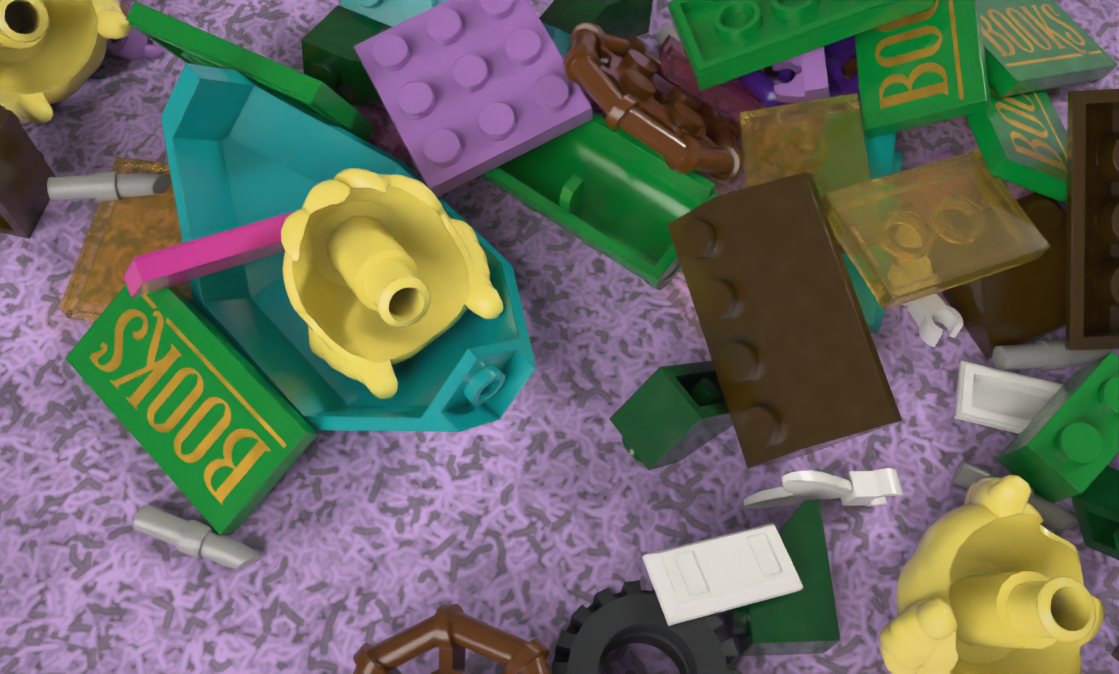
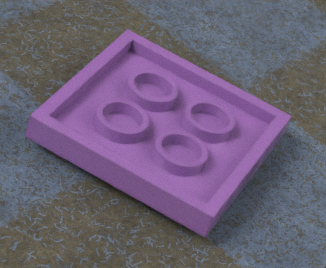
(472, 87)

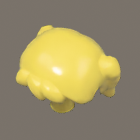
(52, 50)
(380, 273)
(991, 593)

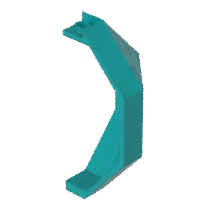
(256, 155)

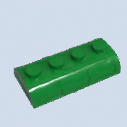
(608, 195)

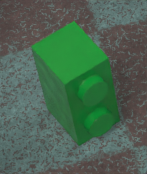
(1071, 434)

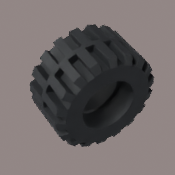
(638, 618)

